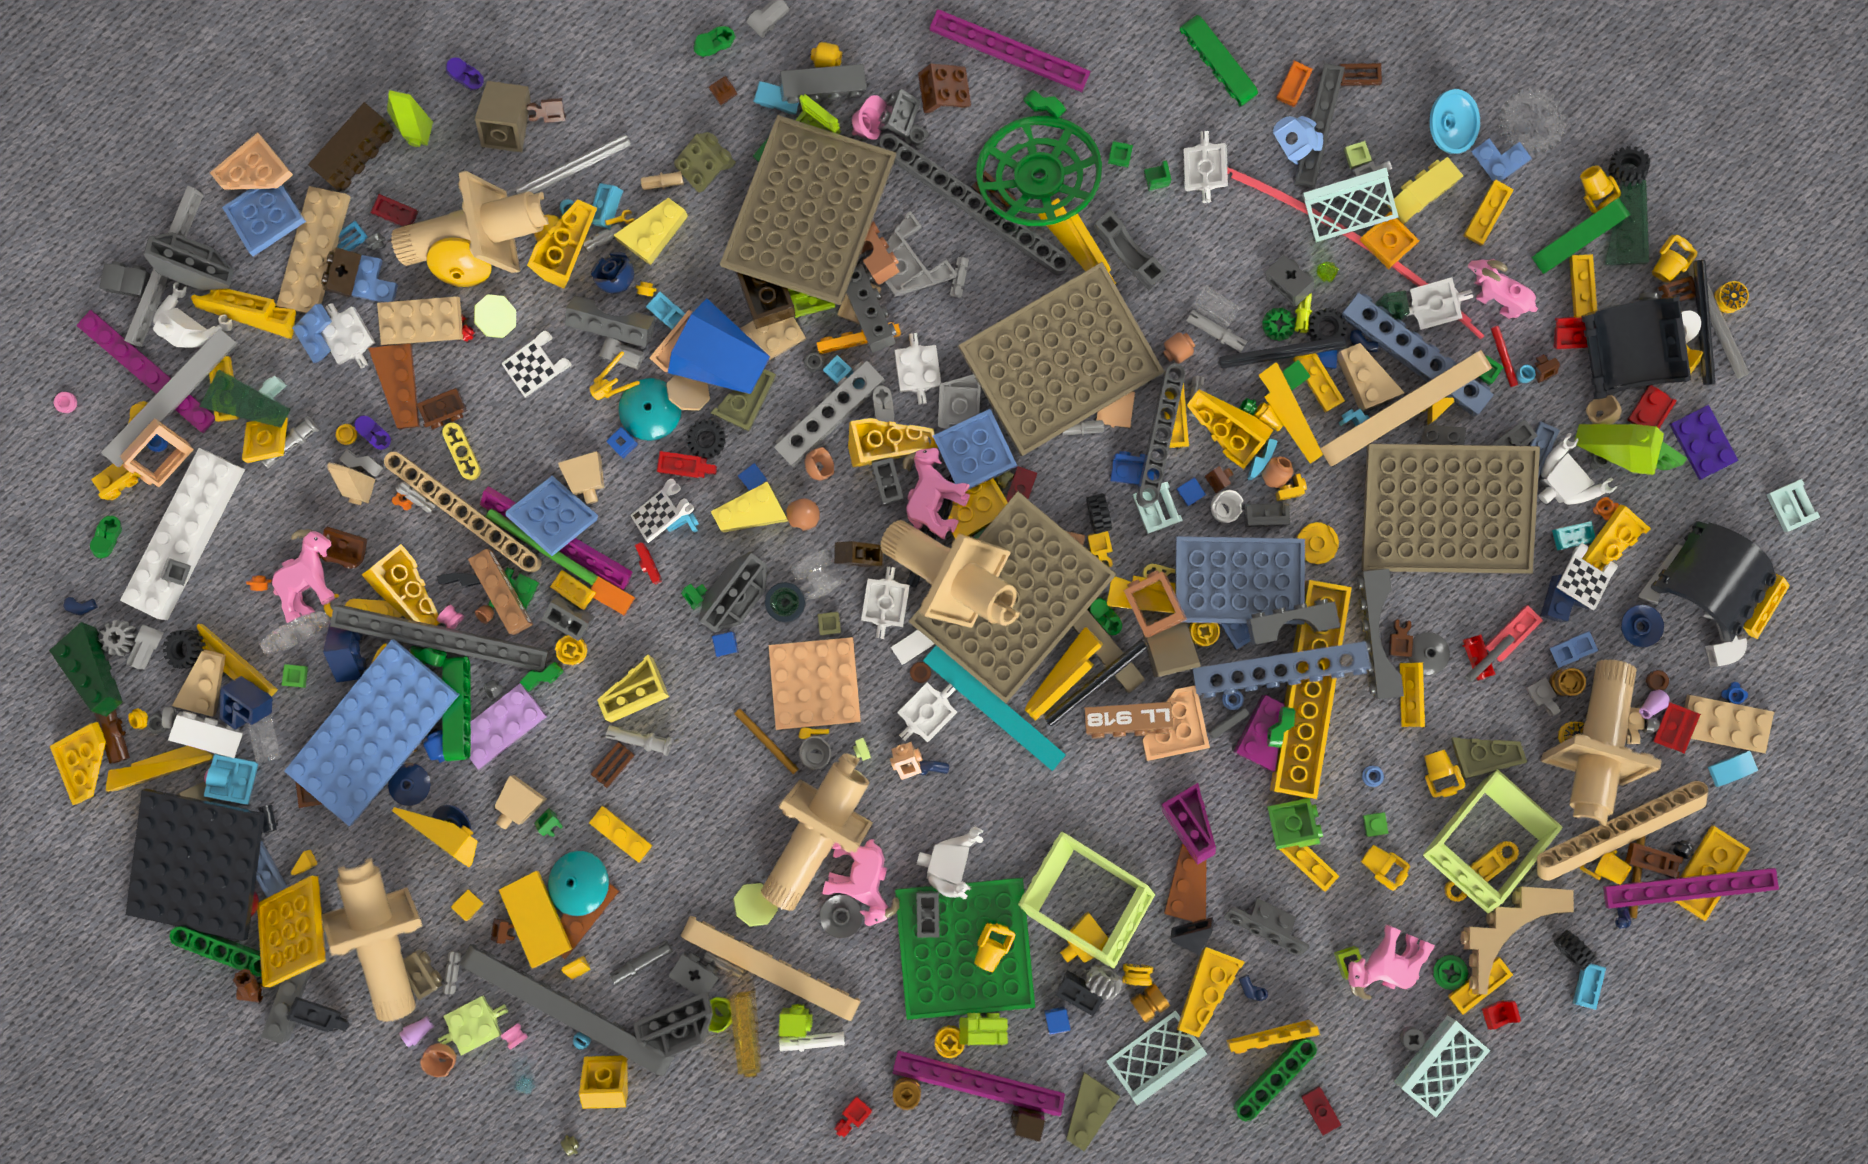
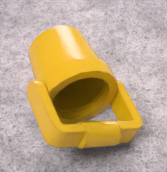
(1598, 186)
(1671, 262)
(1440, 766)
(1380, 862)
(1611, 868)
(991, 951)

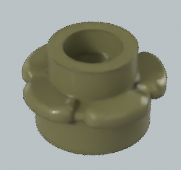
(1004, 478)
(570, 1145)

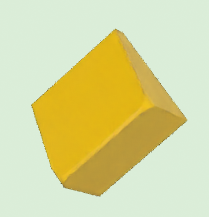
(304, 863)
(467, 905)
(576, 968)

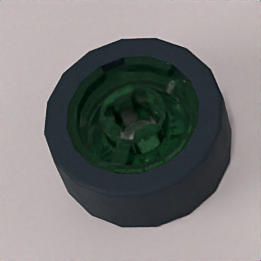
(785, 591)

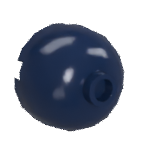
(614, 273)

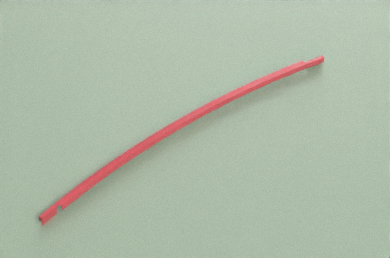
(1351, 235)

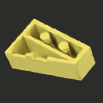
(1426, 188)
(652, 230)
(750, 510)
(634, 692)

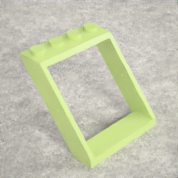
(1522, 810)
(1047, 876)

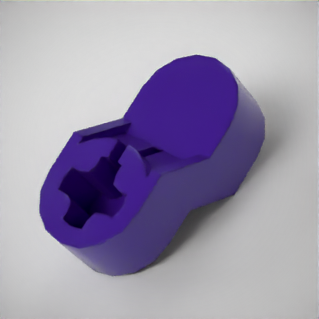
(457, 68)
(379, 439)

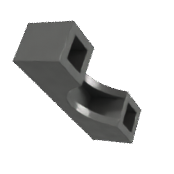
(1141, 264)
(631, 328)
(1319, 617)

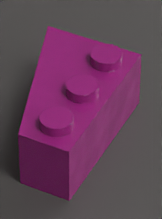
(1253, 740)
(1190, 822)

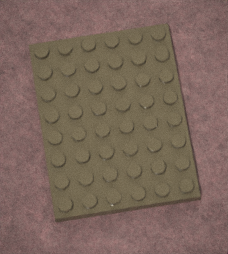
(808, 210)
(1061, 359)
(1450, 508)
(1053, 588)

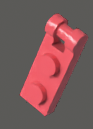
(1519, 628)

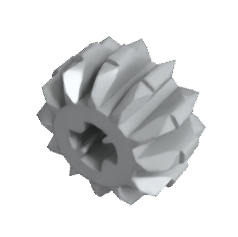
(126, 638)
(1103, 982)

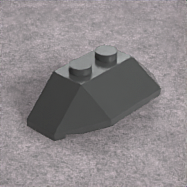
(188, 262)
(734, 593)
(676, 1027)

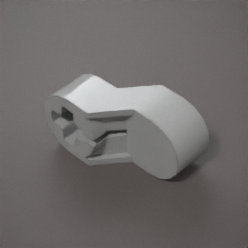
(883, 397)
(365, 462)

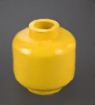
(826, 55)

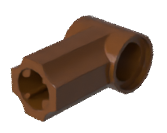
(247, 987)

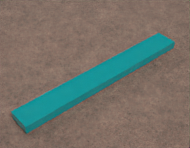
(994, 708)

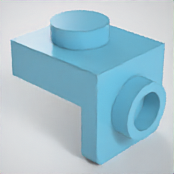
(1357, 417)
(691, 519)

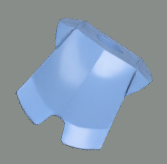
(1307, 137)

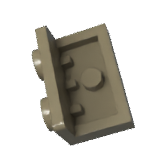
(421, 975)

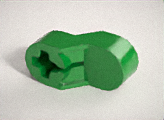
(714, 41)
(1049, 104)
(105, 537)
(1111, 623)
(429, 656)
(549, 675)
(1285, 722)

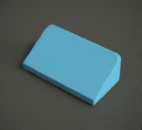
(606, 202)

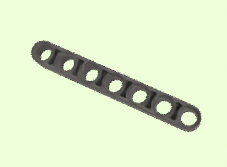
(1165, 426)

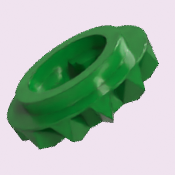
(1271, 329)
(1455, 981)

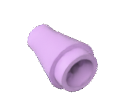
(1654, 703)
(415, 1032)

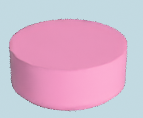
(65, 402)

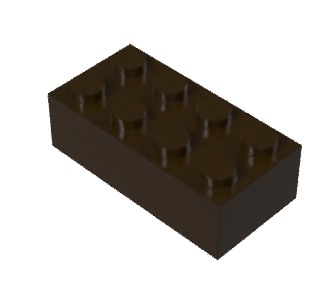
(352, 147)
(765, 300)

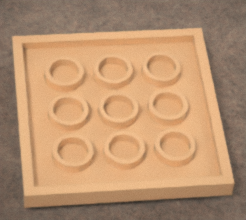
(814, 683)

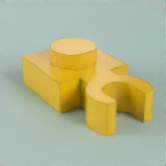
(1100, 545)

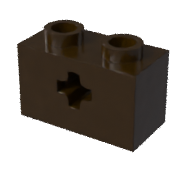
(350, 263)
(858, 554)
(1027, 1123)

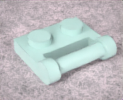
(1787, 508)
(1153, 516)

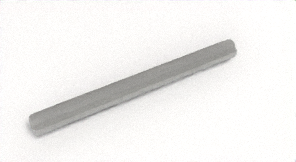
(575, 165)
(1724, 334)

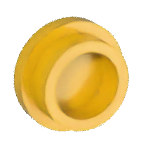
(645, 289)
(346, 434)
(138, 718)

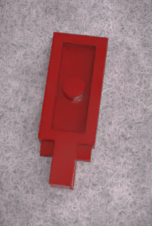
(684, 465)

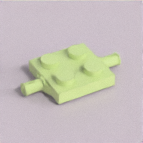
(472, 1025)

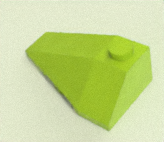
(409, 118)
(1623, 444)

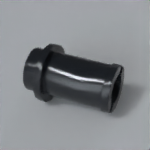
(269, 820)

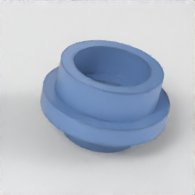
(1239, 701)
(1379, 776)

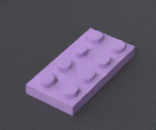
(503, 725)

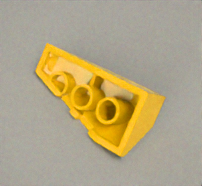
(559, 248)
(1232, 428)
(880, 440)
(400, 584)
(445, 834)

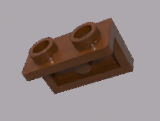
(441, 408)
(344, 548)

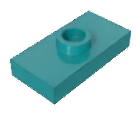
(1574, 535)

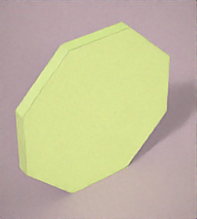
(495, 316)
(752, 905)

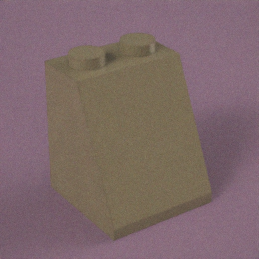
(503, 116)
(1171, 650)

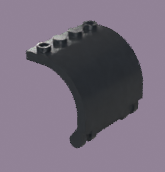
(1636, 345)
(1720, 575)

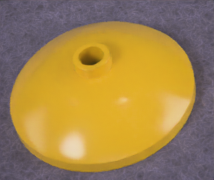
(454, 263)

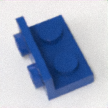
(1128, 468)

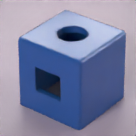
(627, 447)
(725, 644)
(1057, 1020)

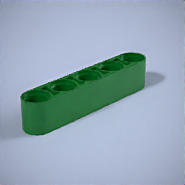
(1219, 59)
(1581, 235)
(458, 716)
(212, 949)
(1272, 1089)

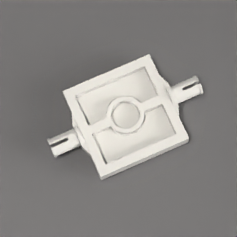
(1205, 167)
(1437, 303)
(347, 335)
(917, 368)
(885, 602)
(927, 712)

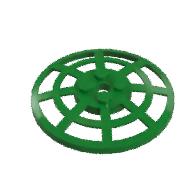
(1036, 163)

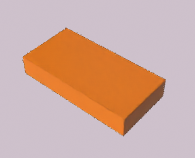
(1294, 83)
(612, 596)

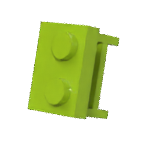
(817, 116)

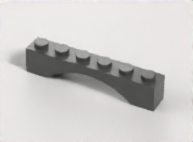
(1375, 588)
(278, 1027)

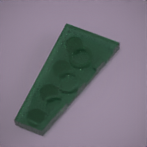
(1630, 237)
(241, 400)

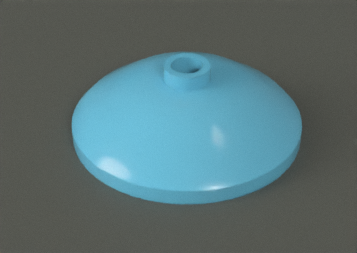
(1454, 121)

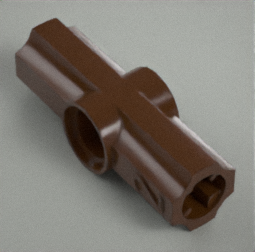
(114, 737)

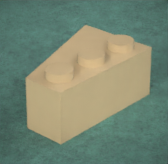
(1366, 378)

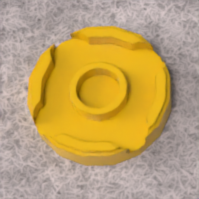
(1320, 542)

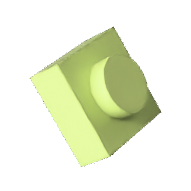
(1357, 154)
(861, 749)

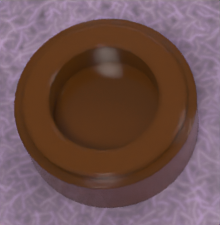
(920, 672)
(1657, 680)

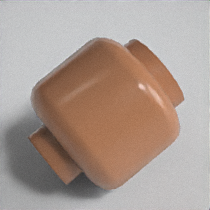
(1179, 347)
(1277, 472)

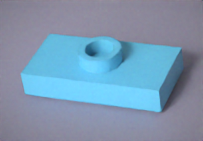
(1589, 986)

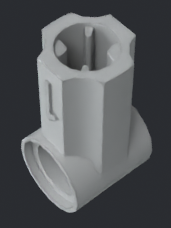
(763, 20)
(631, 357)
(146, 642)

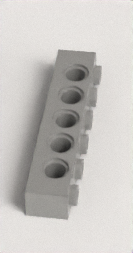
(841, 411)

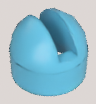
(564, 203)
(1527, 371)
(584, 1038)

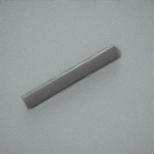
(1482, 665)

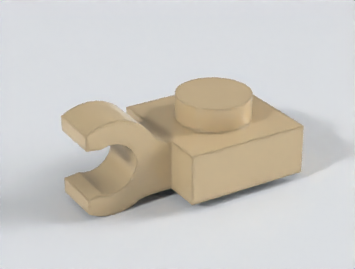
(1635, 723)

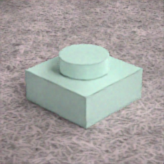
(272, 386)

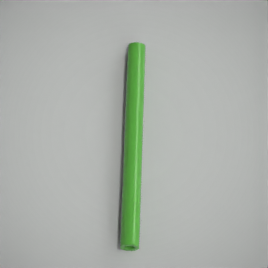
(559, 558)

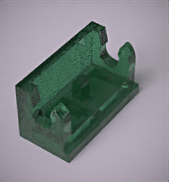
(1395, 303)

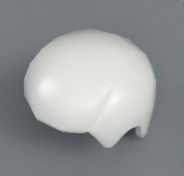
(1232, 500)

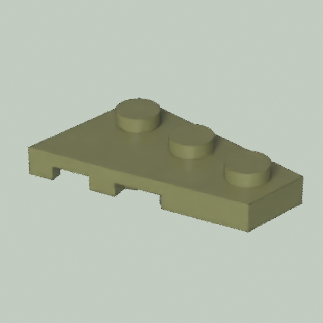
(743, 408)
(1486, 756)
(1090, 1111)

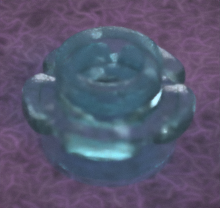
(524, 1085)

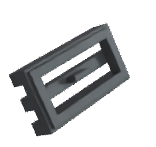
(1228, 722)

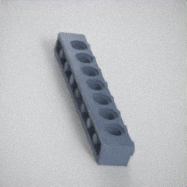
(1404, 354)
(1204, 675)

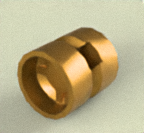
(1567, 682)
(1150, 1002)
(906, 1093)

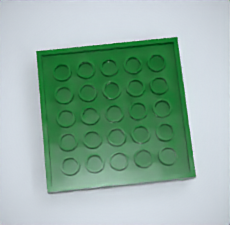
(942, 971)

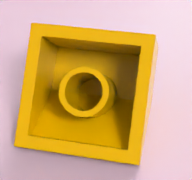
(604, 1082)

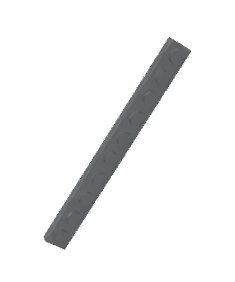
(439, 637)

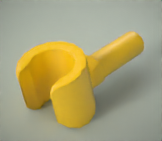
(620, 218)
(806, 732)

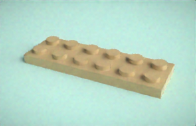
(313, 240)

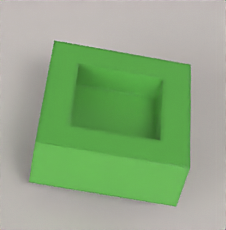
(294, 676)
(1375, 824)

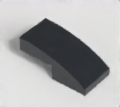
(465, 579)

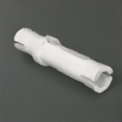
(811, 1041)

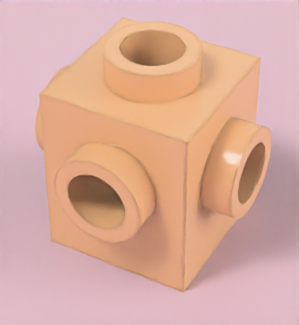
(906, 760)

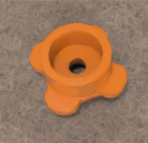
(398, 500)
(1602, 504)
(258, 583)

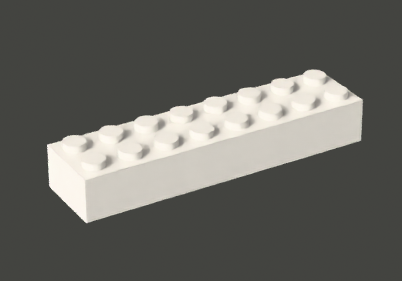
(183, 532)

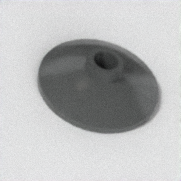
(1420, 647)
(835, 926)

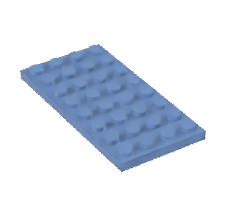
(371, 732)

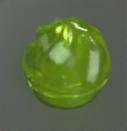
(1327, 271)

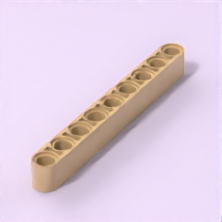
(1406, 408)
(455, 505)
(1622, 830)
(772, 970)

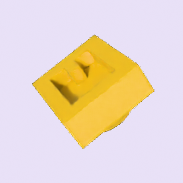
(1288, 491)

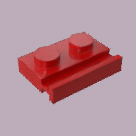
(1569, 333)
(1652, 408)
(1677, 727)

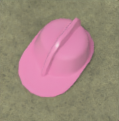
(866, 119)

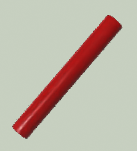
(1504, 356)

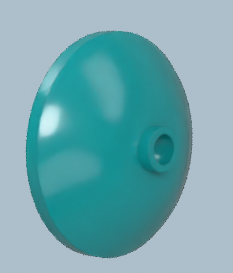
(649, 424)
(589, 884)

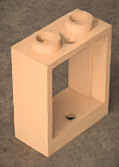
(181, 452)

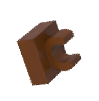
(722, 90)
(1545, 368)
(1219, 479)
(499, 931)

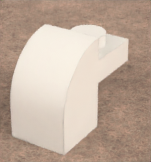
(1726, 651)

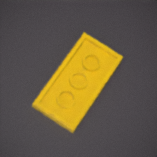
(1714, 855)
(535, 919)

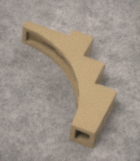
(1503, 922)

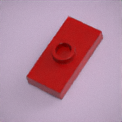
(647, 563)

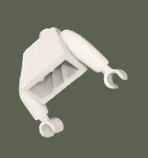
(180, 328)
(1566, 479)
(948, 863)

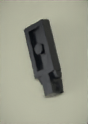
(316, 1016)

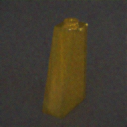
(746, 1033)

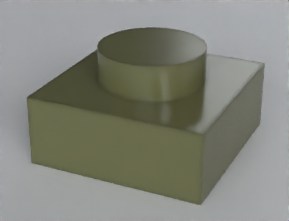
(829, 623)

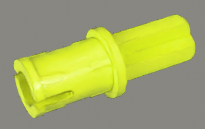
(1303, 313)

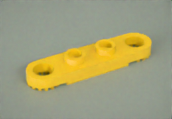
(1487, 866)

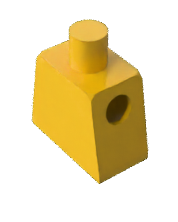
(1090, 932)

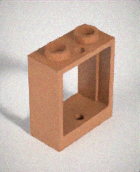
(1165, 623)

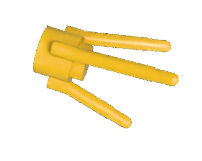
(603, 388)

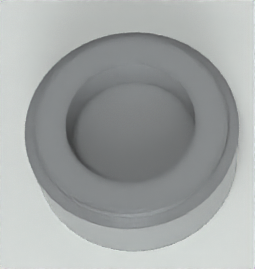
(168, 717)

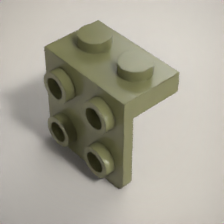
(703, 160)

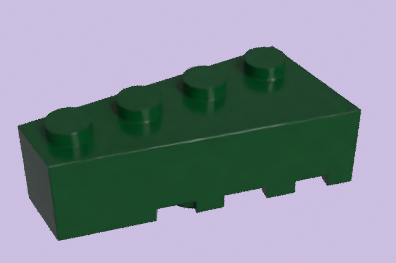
(87, 669)

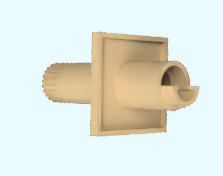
(486, 220)
(960, 576)
(1600, 751)
(824, 818)
(371, 926)

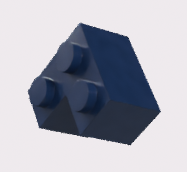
(1558, 603)
(343, 654)
(243, 703)

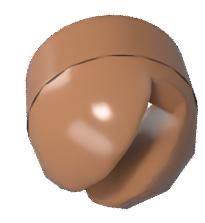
(484, 613)

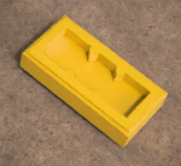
(572, 589)

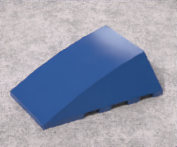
(717, 351)

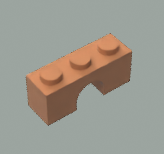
(880, 263)

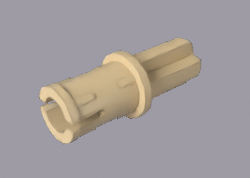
(662, 180)

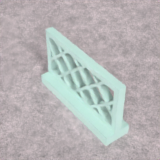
(1344, 187)
(1426, 1058)
(1165, 1075)

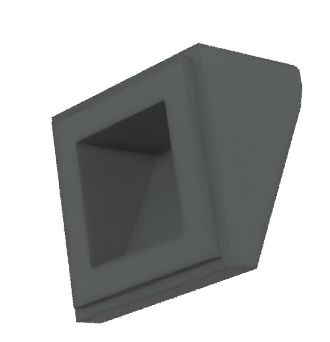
(175, 571)

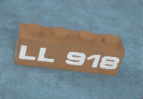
(500, 591)
(1128, 719)

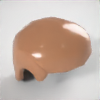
(823, 456)
(803, 514)
(430, 1060)

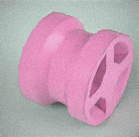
(450, 617)
(514, 1036)

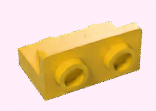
(114, 480)

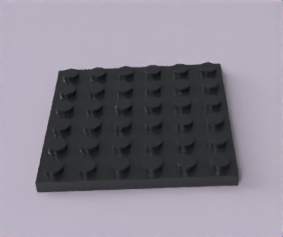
(195, 864)

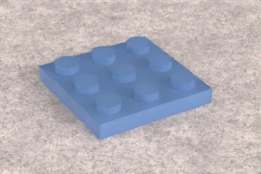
(263, 217)
(975, 450)
(551, 515)

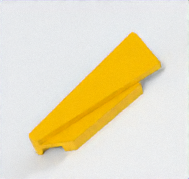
(1077, 240)
(248, 309)
(1289, 412)
(1149, 598)
(234, 664)
(1065, 674)
(156, 767)

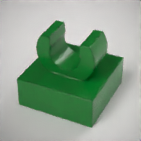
(694, 596)
(547, 822)

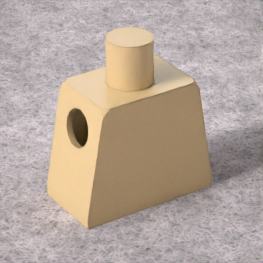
(584, 475)
(517, 802)

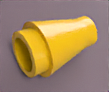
(1268, 416)

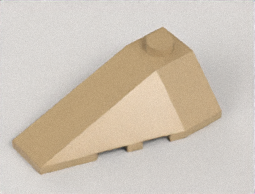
(352, 483)

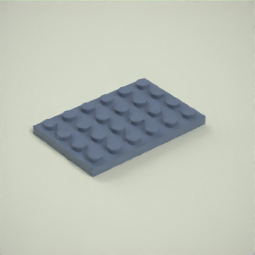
(1238, 577)

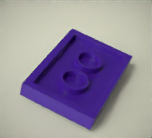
(1703, 442)

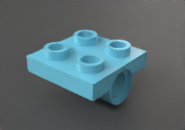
(231, 779)

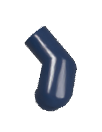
(1356, 337)
(74, 607)
(934, 766)
(1623, 919)
(1251, 991)

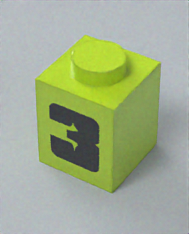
(1346, 956)

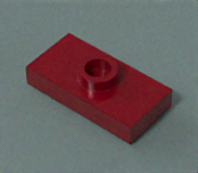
(394, 211)
(1022, 482)
(1321, 1110)

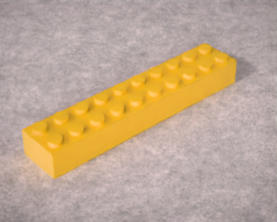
(1304, 744)

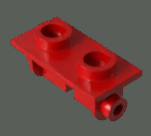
(1477, 652)

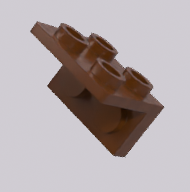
(943, 87)

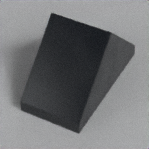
(1193, 935)

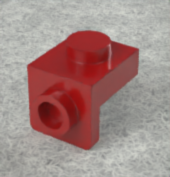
(1500, 1014)

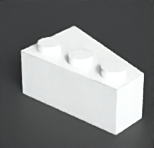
(205, 734)

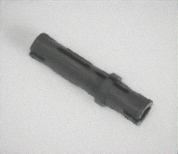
(632, 967)

